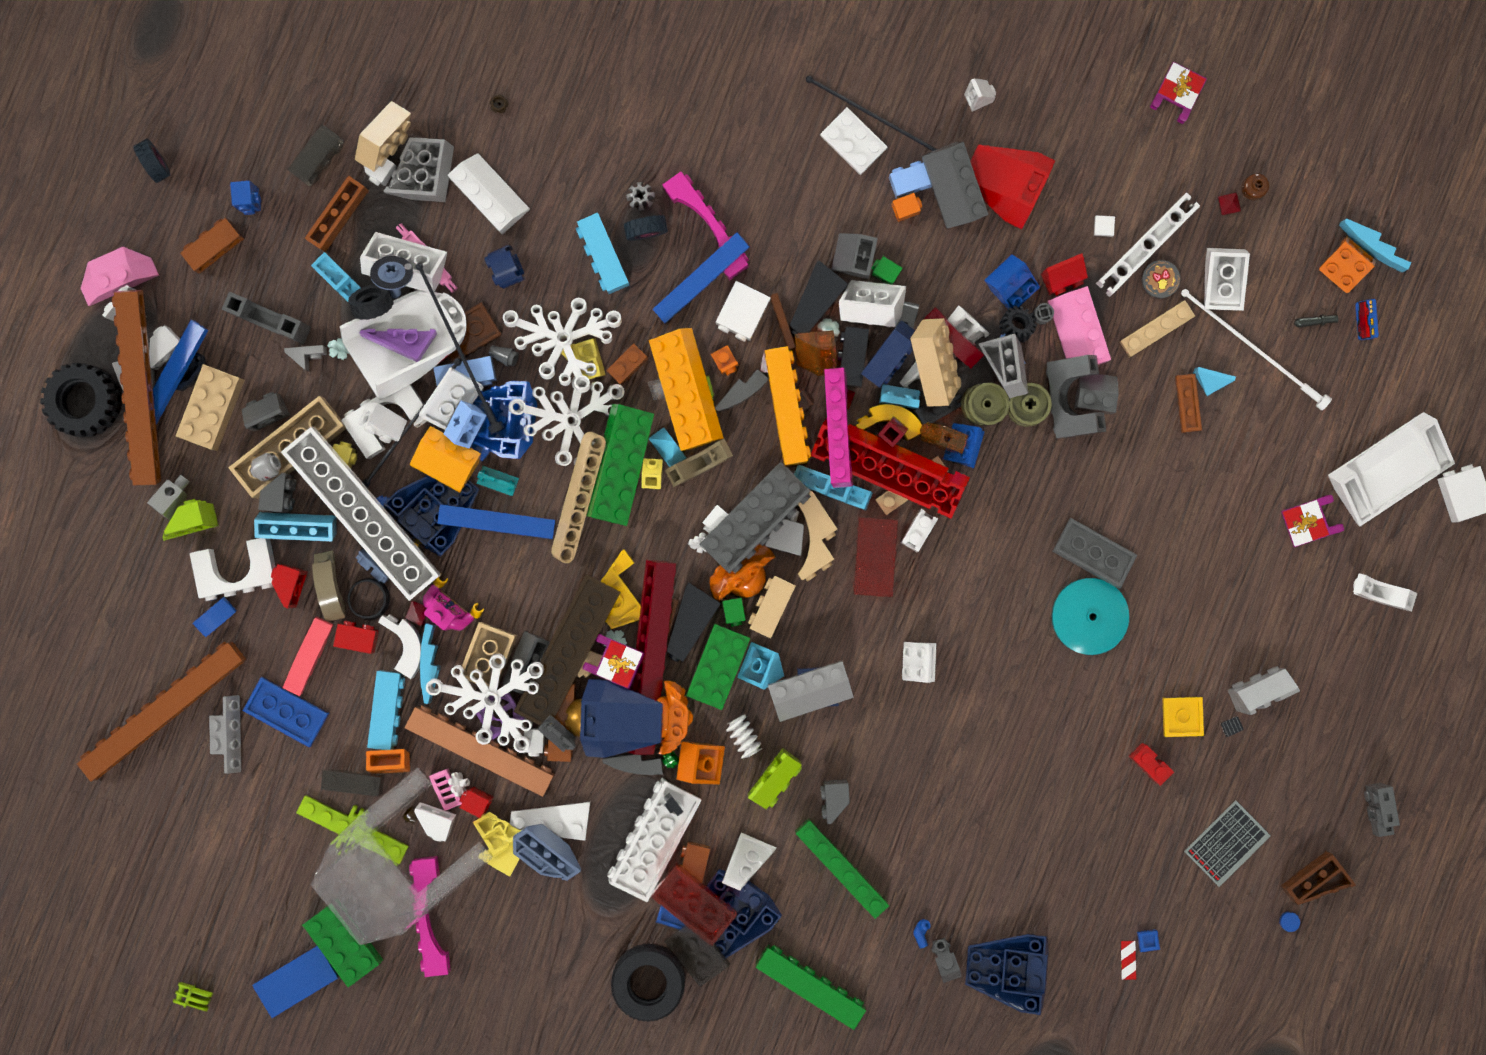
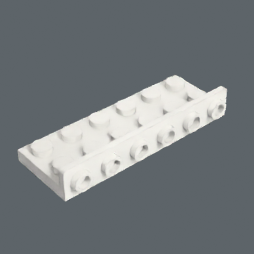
(652, 841)

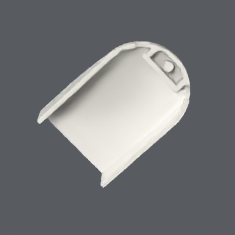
(388, 370)

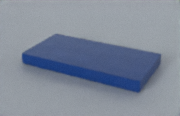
(285, 712)
(295, 981)

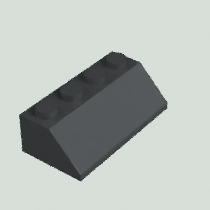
(954, 185)

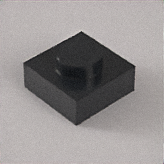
(672, 805)

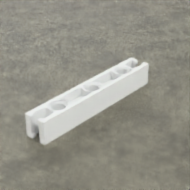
(1156, 236)

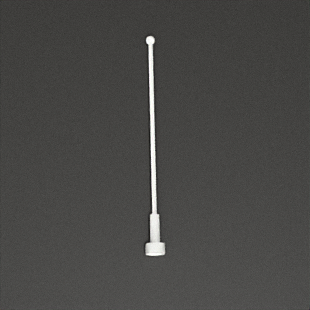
(1322, 401)

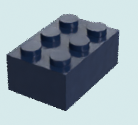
(890, 355)

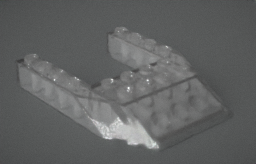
(368, 886)

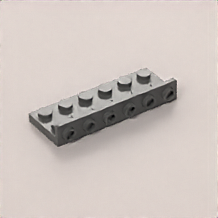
(756, 518)

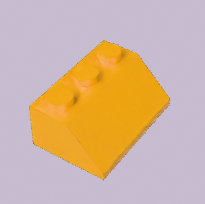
(445, 460)

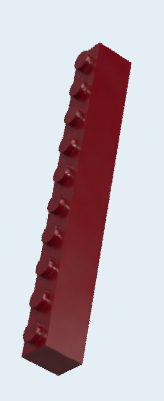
(653, 632)

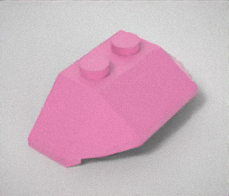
(115, 271)

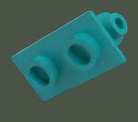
(497, 480)

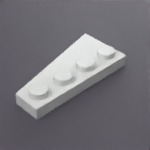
(563, 820)

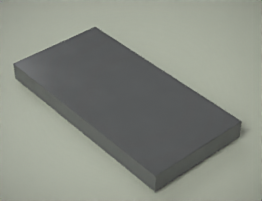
(1094, 553)

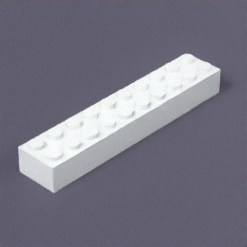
(361, 513)

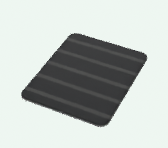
(1232, 726)

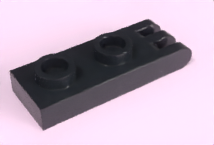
(933, 413)

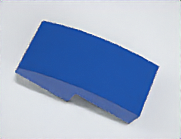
(214, 616)

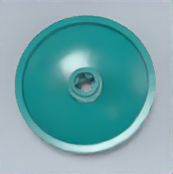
(1072, 614)

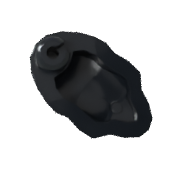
(192, 372)

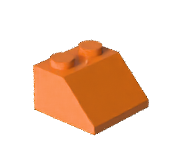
(700, 763)

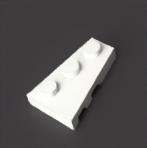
(746, 860)

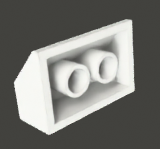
(872, 303)

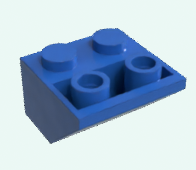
(1012, 282)

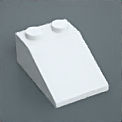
(1226, 278)

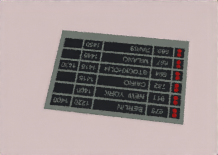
(1227, 843)

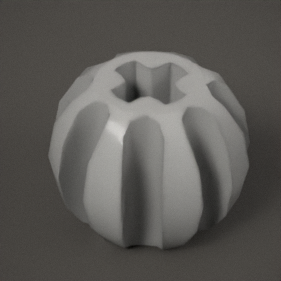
(634, 197)

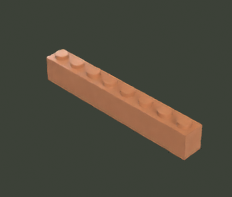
(490, 756)

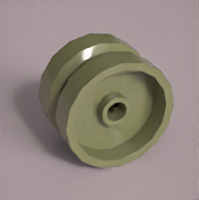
(995, 405)
(1040, 406)

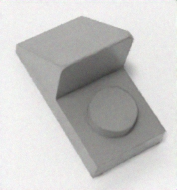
(301, 354)

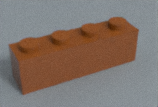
(336, 214)
(551, 749)

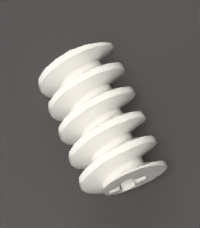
(744, 736)

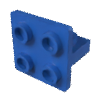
(972, 446)

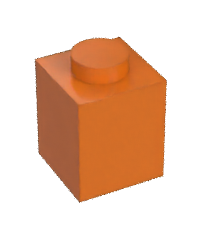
(906, 207)

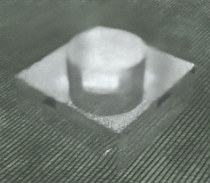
(656, 389)

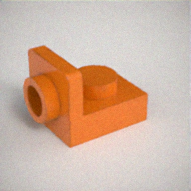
(725, 360)

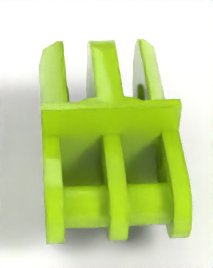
(195, 997)

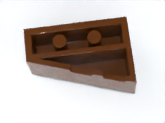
(1317, 879)

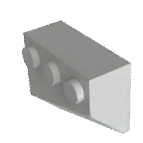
(422, 170)
(1262, 690)

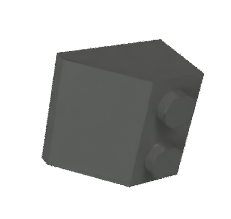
(1097, 394)
(264, 412)

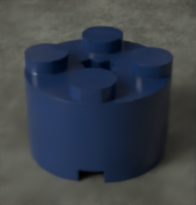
(505, 267)

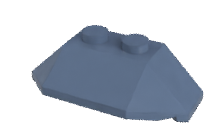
(545, 852)

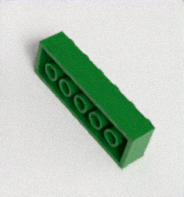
(620, 464)

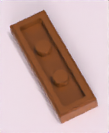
(1188, 403)

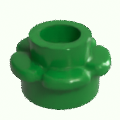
(670, 760)

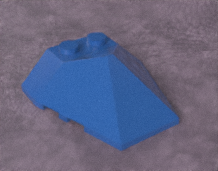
(510, 441)

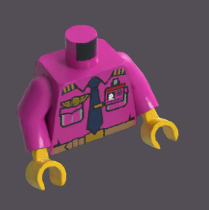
(445, 611)

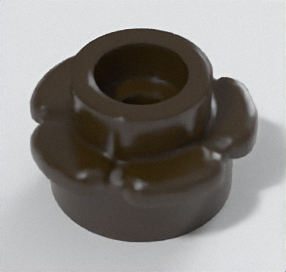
(499, 99)
(410, 815)

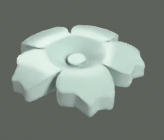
(827, 325)
(337, 347)
(616, 637)

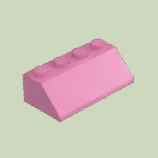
(1079, 325)

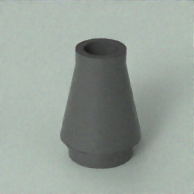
(504, 355)

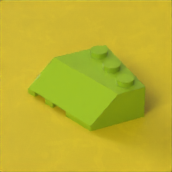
(191, 518)
(775, 779)

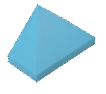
(1212, 380)
(667, 447)

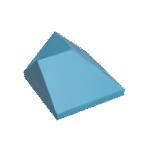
(761, 666)

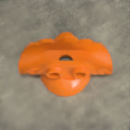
(746, 581)
(675, 717)

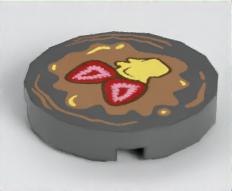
(1160, 279)

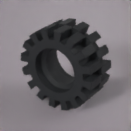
(1021, 316)

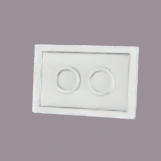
(853, 141)
(447, 396)

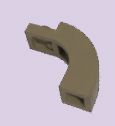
(699, 463)
(326, 586)

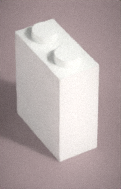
(742, 311)
(1464, 492)

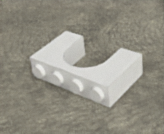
(370, 443)
(210, 582)

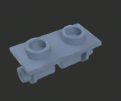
(367, 562)

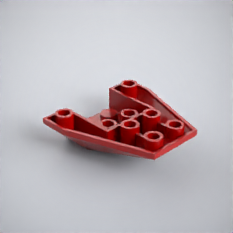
(1010, 180)

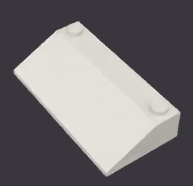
(1392, 468)

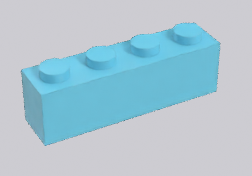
(603, 253)
(295, 526)
(385, 710)

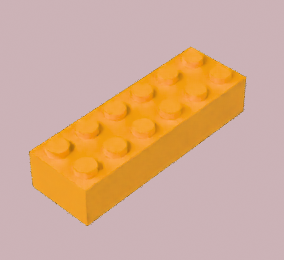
(686, 389)
(786, 407)

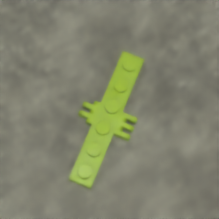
(338, 822)

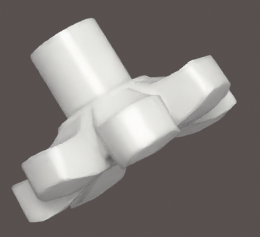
(694, 543)
(458, 783)

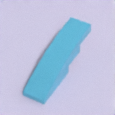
(1369, 241)
(335, 276)
(821, 484)
(428, 669)

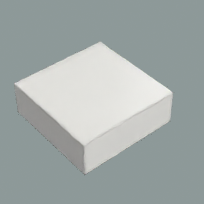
(1104, 226)

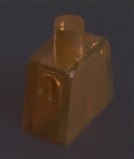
(934, 435)

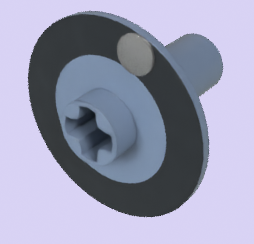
(391, 274)

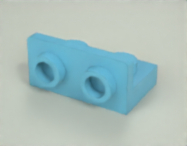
(900, 396)

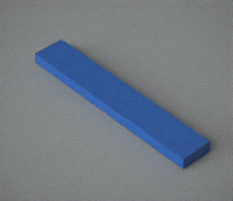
(701, 277)
(177, 366)
(496, 521)

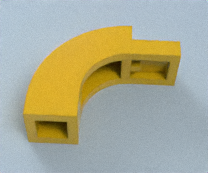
(885, 412)

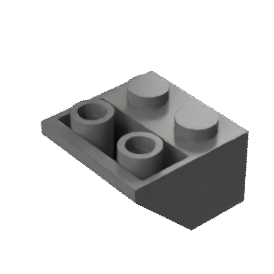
(854, 255)
(278, 494)
(836, 798)

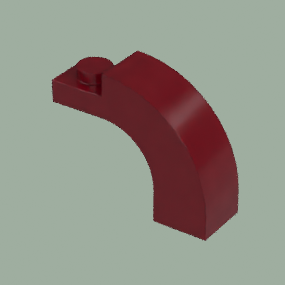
(962, 346)
(893, 431)

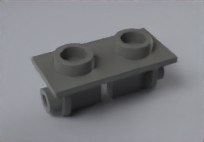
(557, 734)

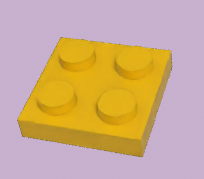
(1183, 716)

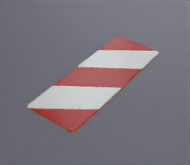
(1128, 960)

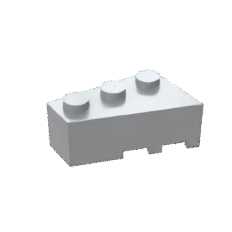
(1007, 361)

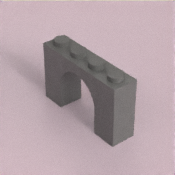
(266, 318)
(1061, 376)

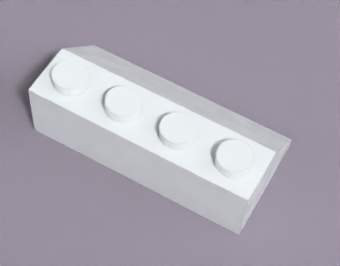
(488, 192)
(385, 245)

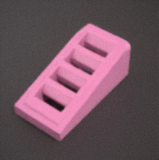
(433, 778)

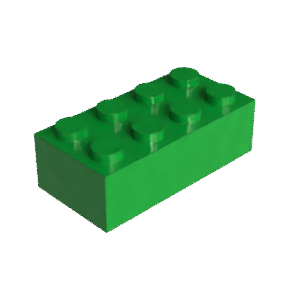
(718, 666)
(340, 948)

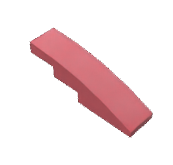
(308, 656)

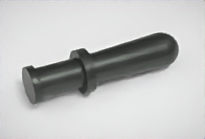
(1310, 321)

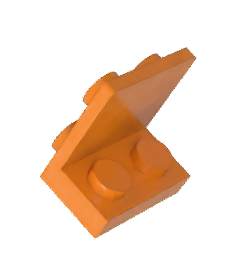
(1348, 265)

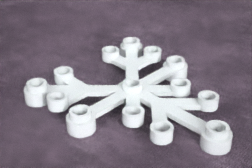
(539, 332)
(549, 414)
(468, 693)

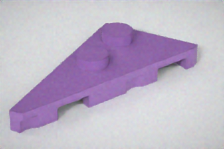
(407, 343)

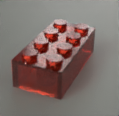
(875, 557)
(694, 904)

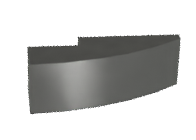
(742, 391)
(635, 764)

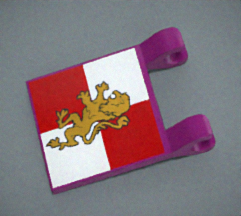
(1179, 88)
(1308, 523)
(617, 663)

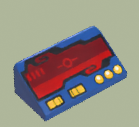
(1367, 319)

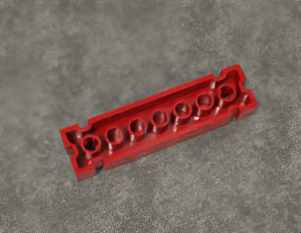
(898, 470)

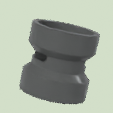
(1041, 316)

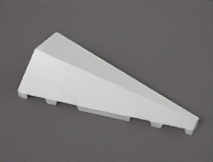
(966, 325)

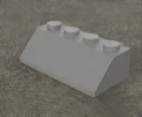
(810, 691)

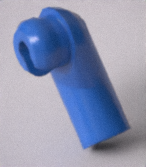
(919, 932)

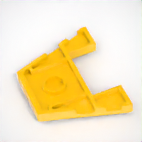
(627, 606)

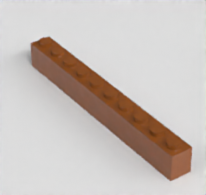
(137, 387)
(161, 711)

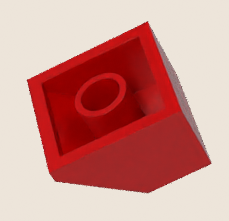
(1065, 274)
(288, 584)

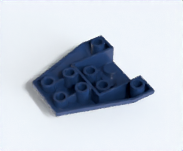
(417, 511)
(617, 719)
(754, 917)
(1011, 971)

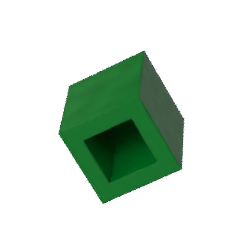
(886, 270)
(734, 611)

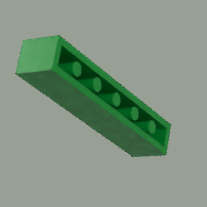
(842, 868)
(810, 986)

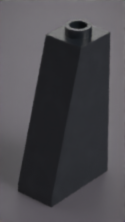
(818, 297)
(691, 620)

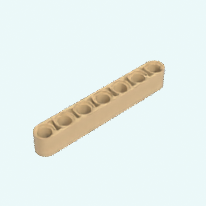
(575, 488)

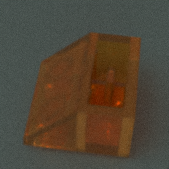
(816, 351)

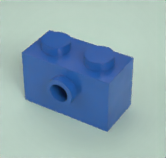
(245, 197)

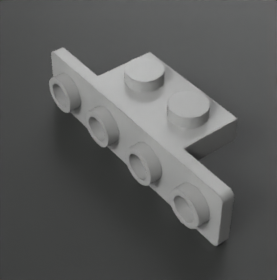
(226, 735)

